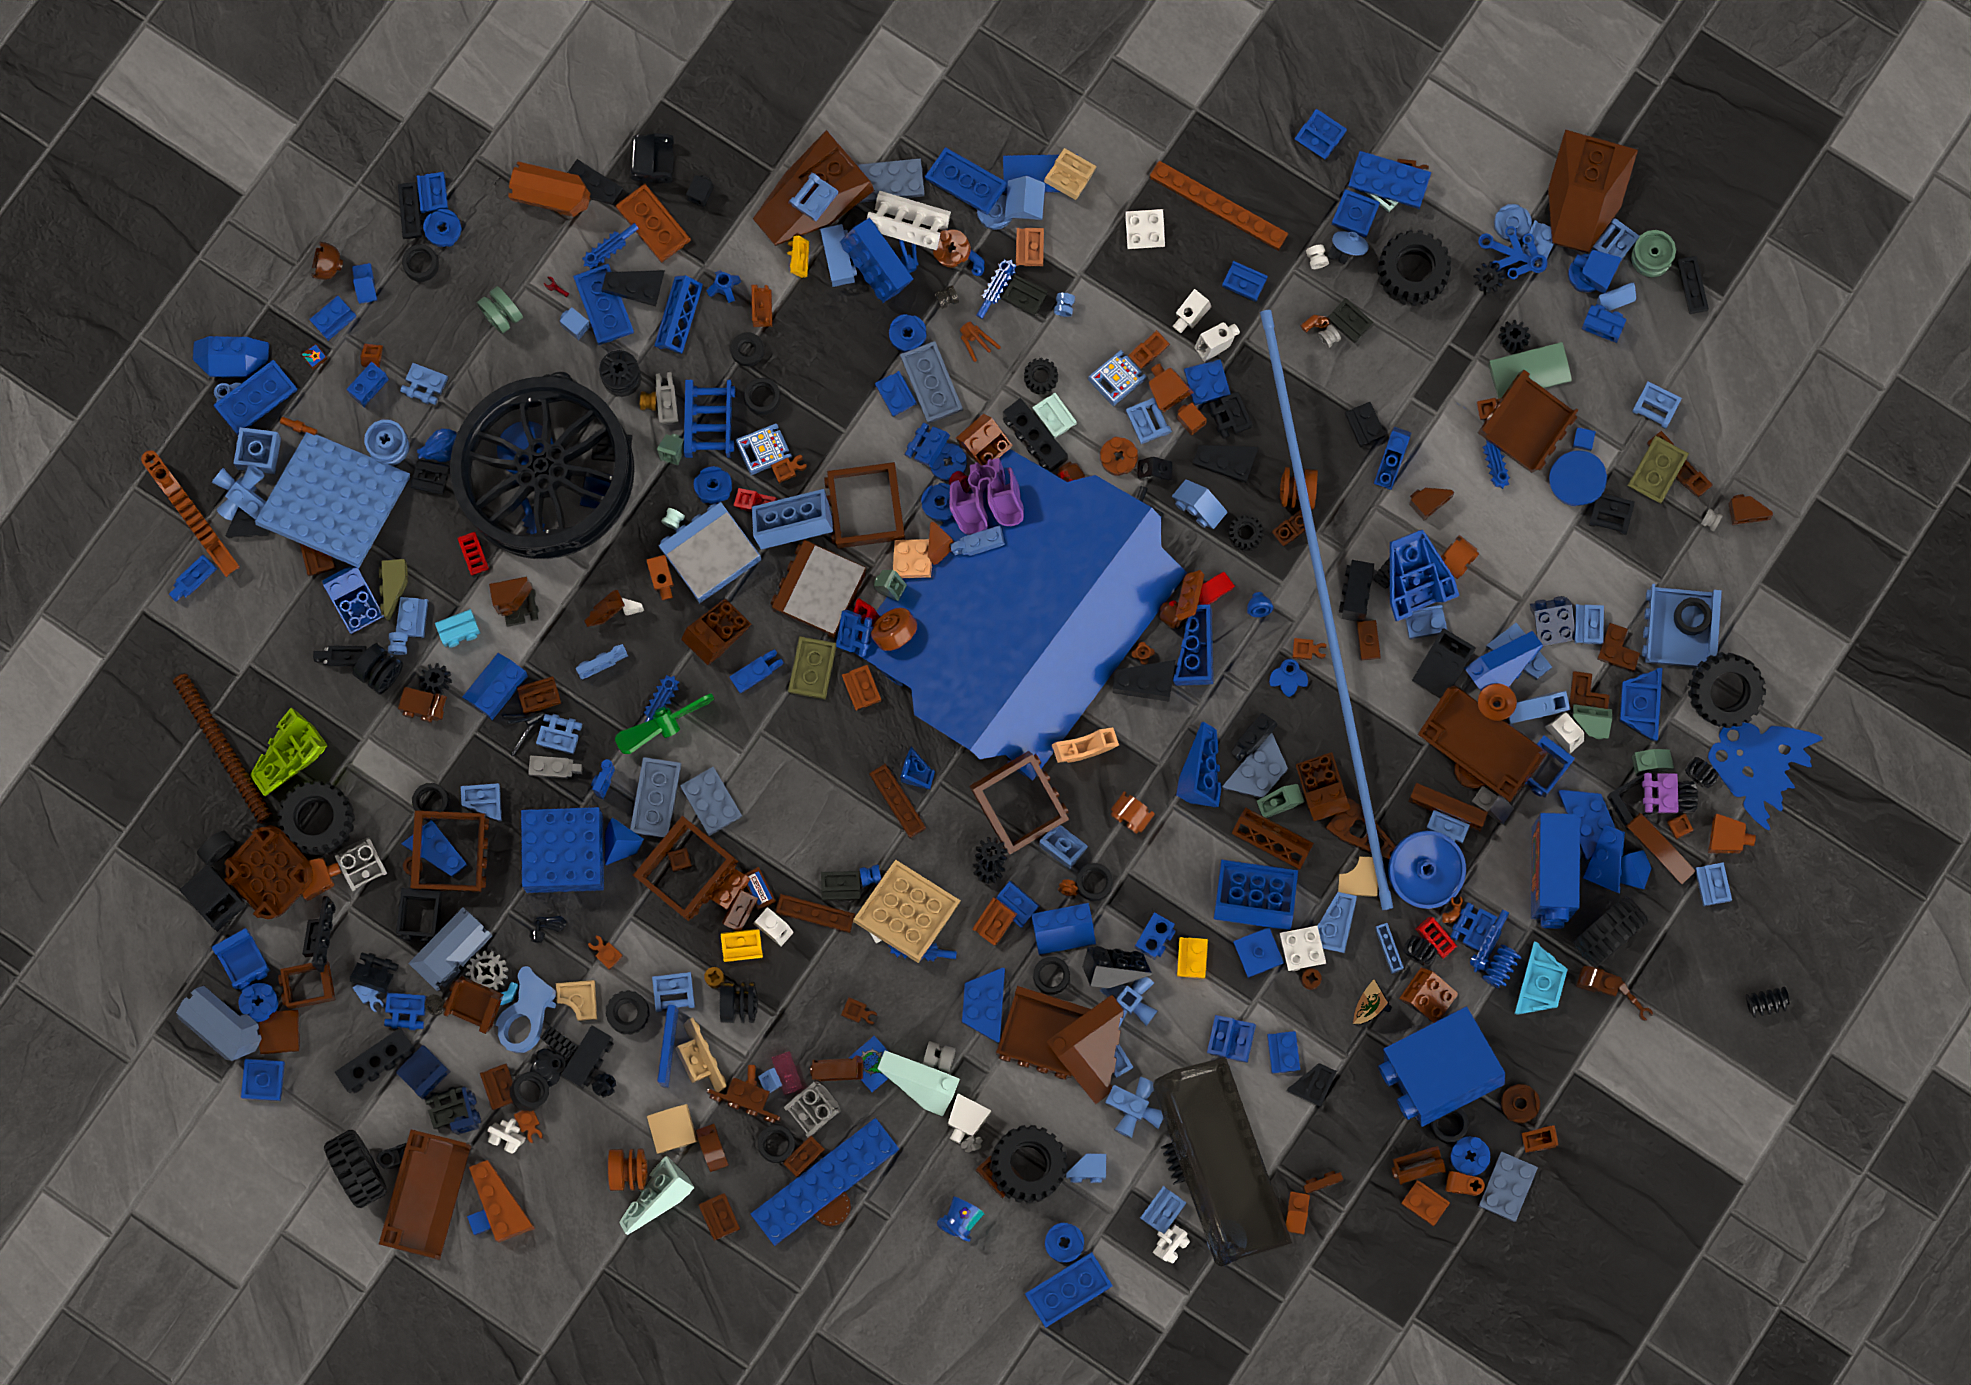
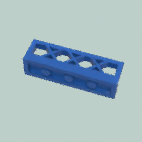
(675, 311)

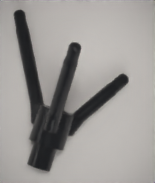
(530, 720)

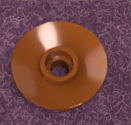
(1497, 693)

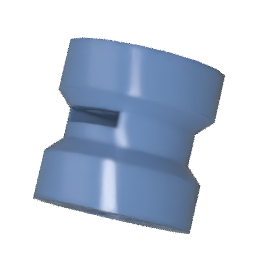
(1064, 304)
(397, 643)

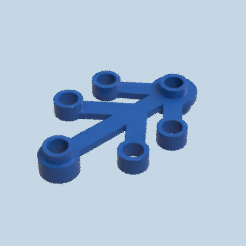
(1516, 254)

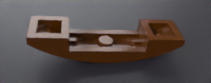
(1688, 476)

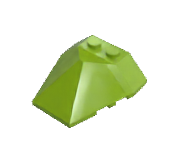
(289, 752)

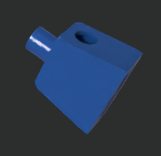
(1598, 269)

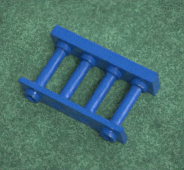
(692, 427)

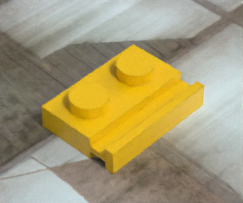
(741, 945)
(1192, 957)

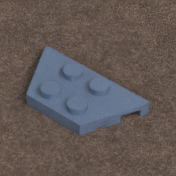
(1258, 771)

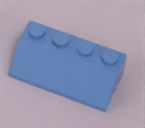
(791, 519)

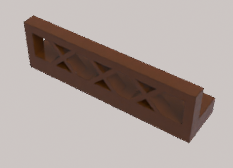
(1434, 800)
(1274, 834)

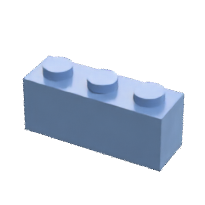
(837, 259)

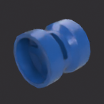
(866, 877)

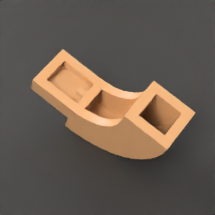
(1086, 746)

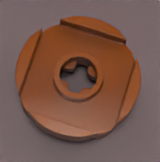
(956, 256)
(1121, 466)

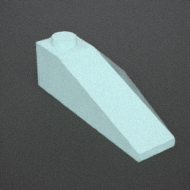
(924, 1084)
(664, 1190)

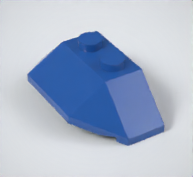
(230, 355)

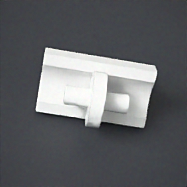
(508, 1132)
(1169, 1242)

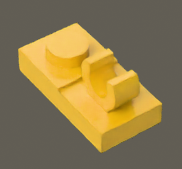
(799, 256)

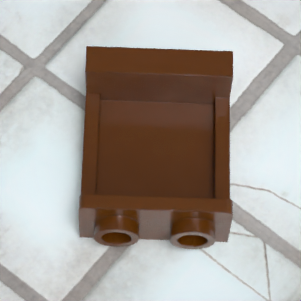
(473, 1003)

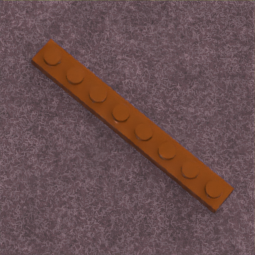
(1218, 205)

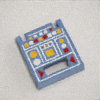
(1120, 374)
(767, 447)

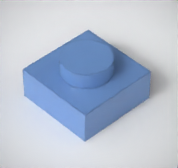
(770, 1080)

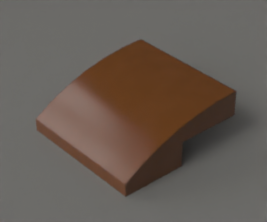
(280, 1032)

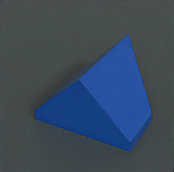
(916, 771)
(620, 842)
(1635, 869)

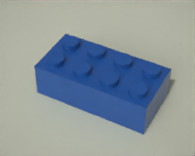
(876, 260)

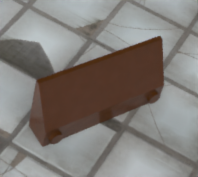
(1482, 746)
(425, 1194)

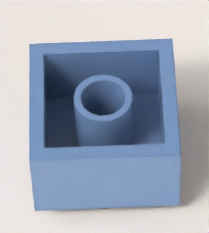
(257, 449)

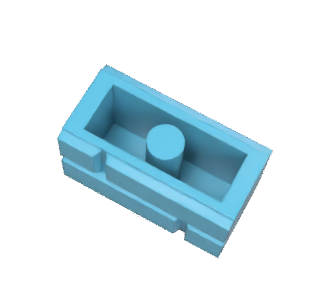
(457, 628)

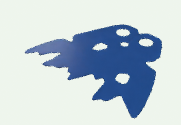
(1765, 760)

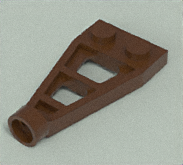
(1343, 821)

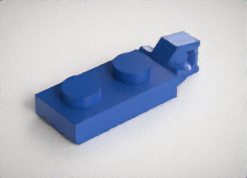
(192, 578)

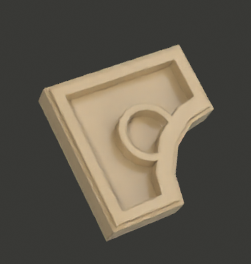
(1360, 880)
(580, 997)

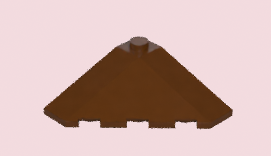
(1090, 1046)

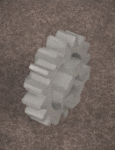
(492, 965)

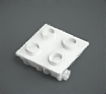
(1145, 229)
(1302, 948)

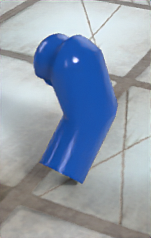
(978, 263)

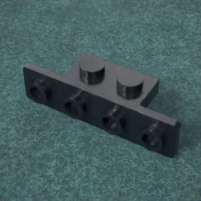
(318, 935)

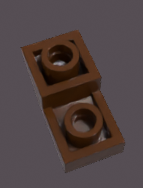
(1290, 529)

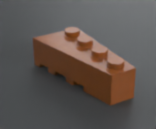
(500, 1205)

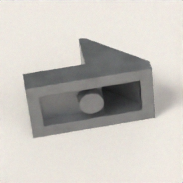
(1495, 805)

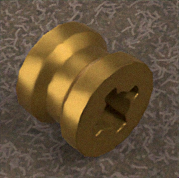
(648, 401)
(714, 981)

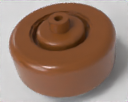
(894, 629)

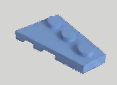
(1537, 666)
(1336, 922)

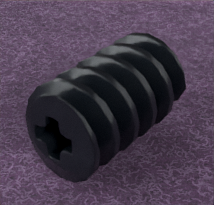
(1767, 1002)
(1173, 1159)

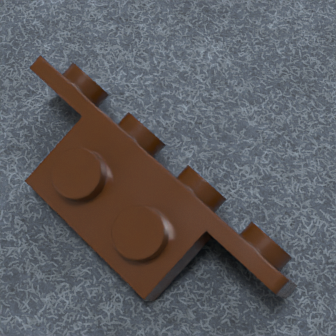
(746, 1096)

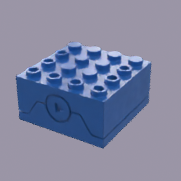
(562, 850)

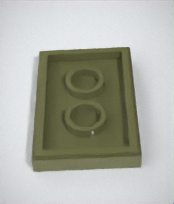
(1658, 469)
(812, 668)

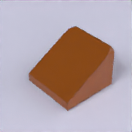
(371, 353)

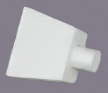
(1195, 304)
(1215, 340)
(1566, 732)
(773, 926)
(966, 1118)

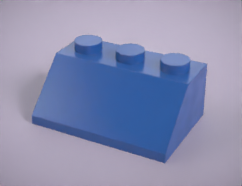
(495, 686)
(1063, 929)

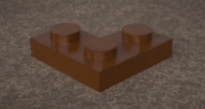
(1614, 653)
(1581, 694)

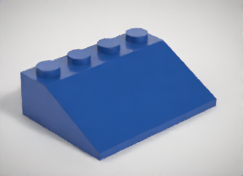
(1256, 895)

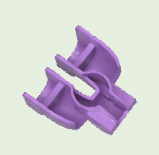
(1002, 498)

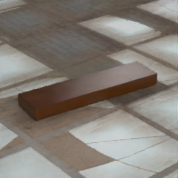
(897, 801)
(815, 913)

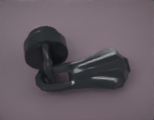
(554, 923)

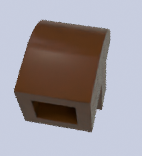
(1596, 979)
(712, 1147)

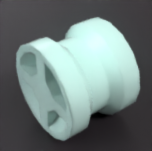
(673, 518)

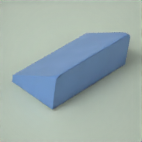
(1617, 297)

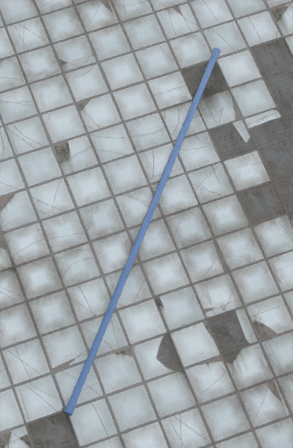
(1384, 893)

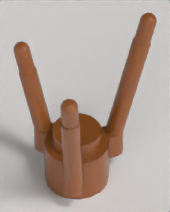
(971, 333)

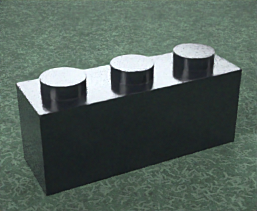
(588, 1057)

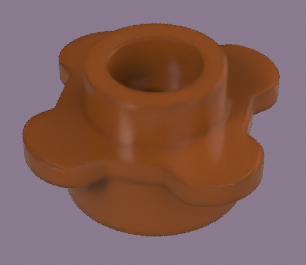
(1142, 647)
(1068, 887)

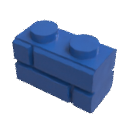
(1604, 323)

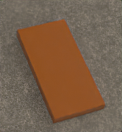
(654, 222)

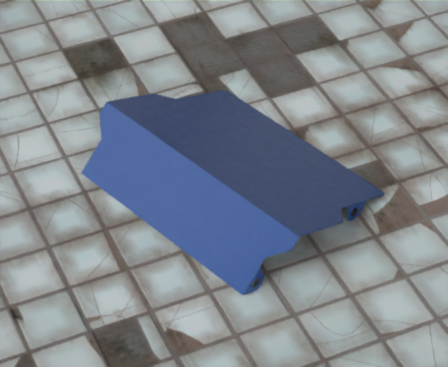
(1034, 628)

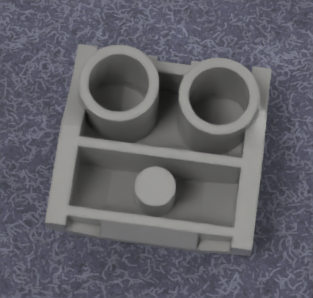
(360, 863)
(813, 1108)

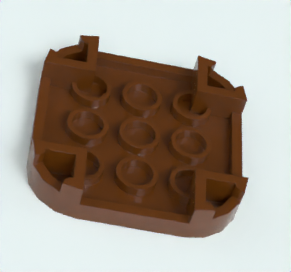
(269, 872)

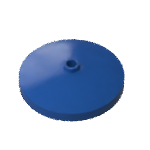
(1444, 869)

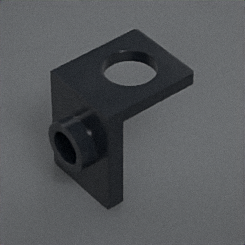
(1156, 467)

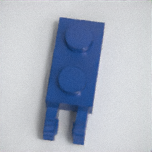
(755, 672)

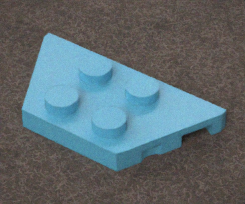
(1541, 982)

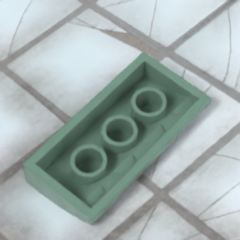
(1546, 367)

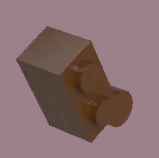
(422, 705)

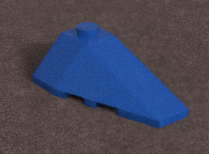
(1505, 662)

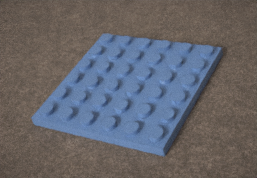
(332, 499)

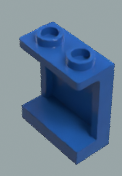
(241, 959)

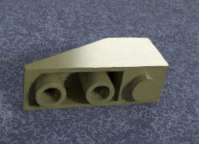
(394, 583)

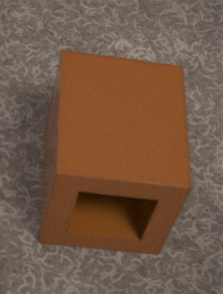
(1191, 418)

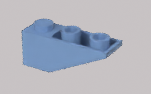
(1540, 706)

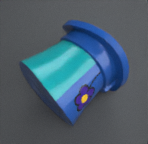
(960, 1219)

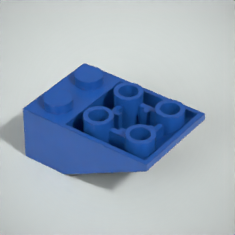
(352, 598)

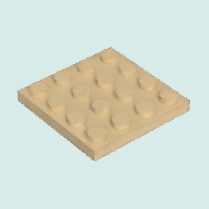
(906, 911)

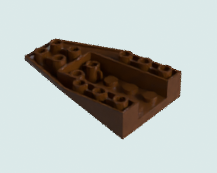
(831, 164)
(1587, 189)

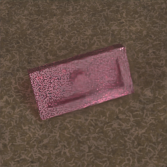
(787, 1072)

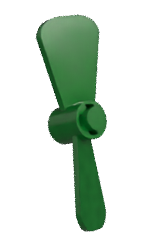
(663, 722)

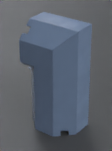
(449, 949)
(219, 1025)

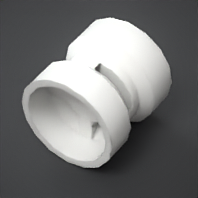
(1317, 256)

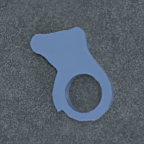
(533, 999)

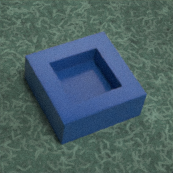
(1584, 439)
(479, 1222)

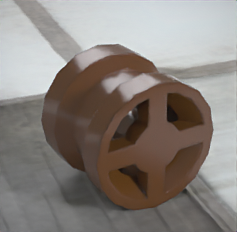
(1311, 983)

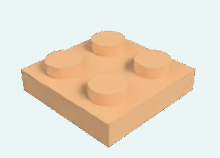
(912, 558)

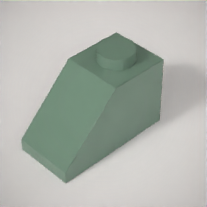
(671, 448)
(890, 584)
(1593, 720)
(1652, 761)
(1280, 800)

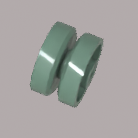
(1653, 253)
(501, 308)

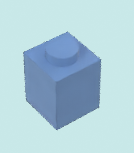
(574, 323)

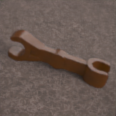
(1633, 1000)

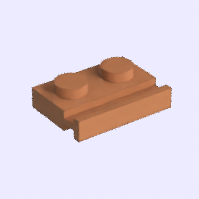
(1030, 246)

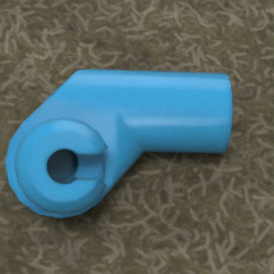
(510, 994)

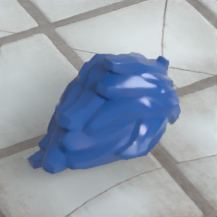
(438, 446)

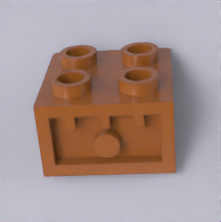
(1429, 994)

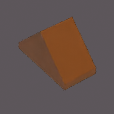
(939, 544)
(1540, 1139)

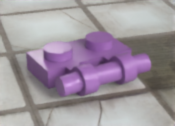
(1666, 793)

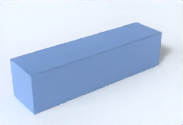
(1389, 948)

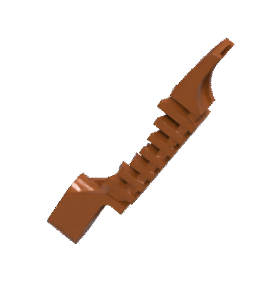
(190, 513)

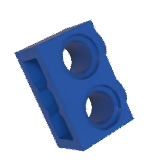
(367, 384)
(1151, 934)

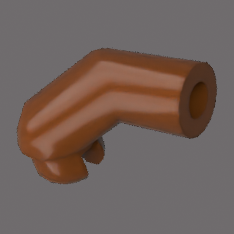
(1315, 321)

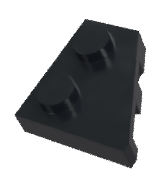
(245, 526)
(1313, 1085)

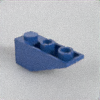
(1392, 458)

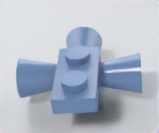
(240, 493)
(1131, 1000)
(1134, 1107)

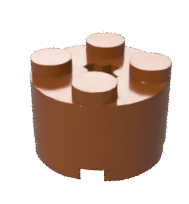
(1458, 555)
(1132, 812)

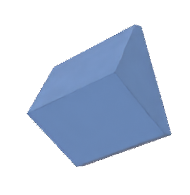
(1025, 198)
(1063, 846)

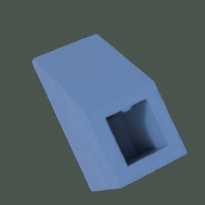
(1089, 1167)

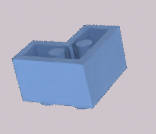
(1199, 503)

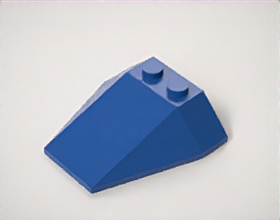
(1417, 575)

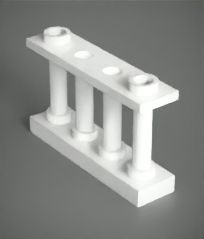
(913, 211)

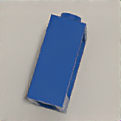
(1558, 753)

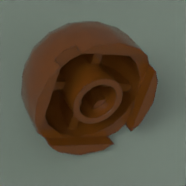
(326, 261)

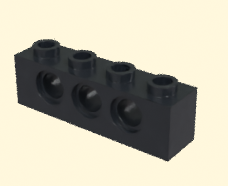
(1020, 410)
(380, 1050)

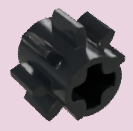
(604, 1085)

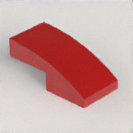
(747, 499)
(1215, 588)

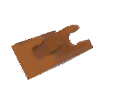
(761, 306)

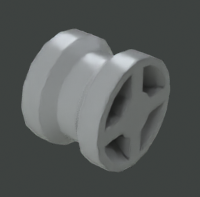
(1329, 336)
(1711, 519)

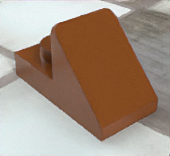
(1297, 1212)

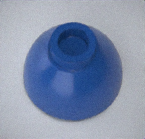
(1259, 605)

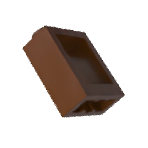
(287, 997)

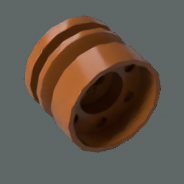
(1288, 487)
(626, 1169)

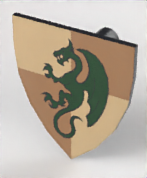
(1371, 1004)

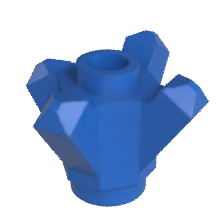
(724, 284)

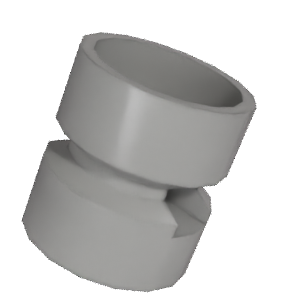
(946, 1058)

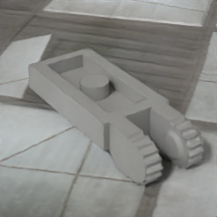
(666, 401)

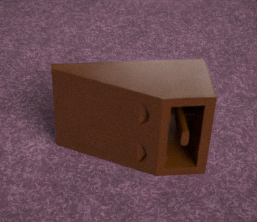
(715, 631)
(1323, 786)

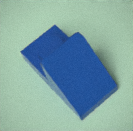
(364, 283)

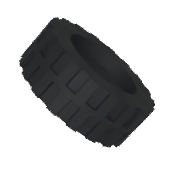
(620, 999)

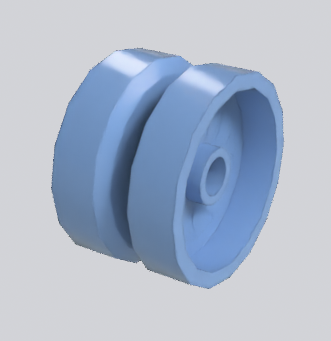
(387, 442)

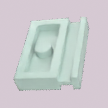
(1054, 415)

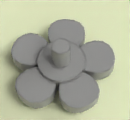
(971, 1144)

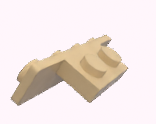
(698, 1059)

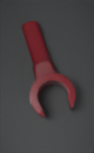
(554, 286)

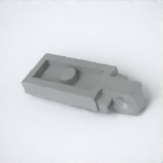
(553, 767)

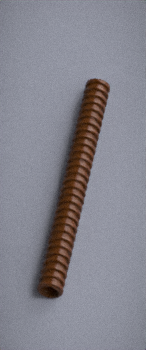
(222, 748)

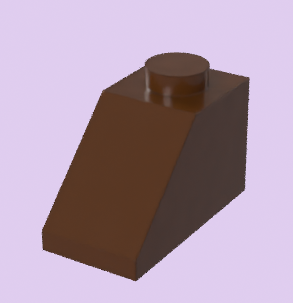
(1429, 500)
(1747, 510)

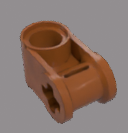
(1460, 1184)

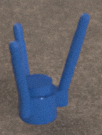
(909, 262)

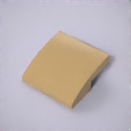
(1070, 174)
(672, 1128)

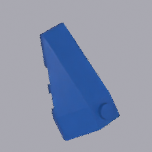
(1199, 778)

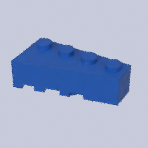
(1196, 654)

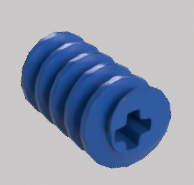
(1501, 966)

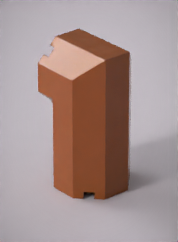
(548, 189)

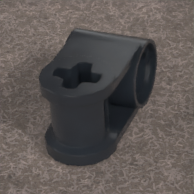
(396, 1154)

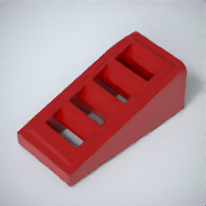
(468, 538)
(1436, 927)

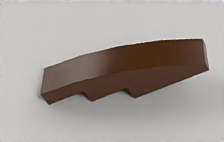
(1660, 848)

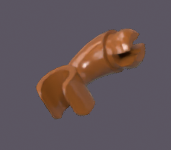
(1454, 914)

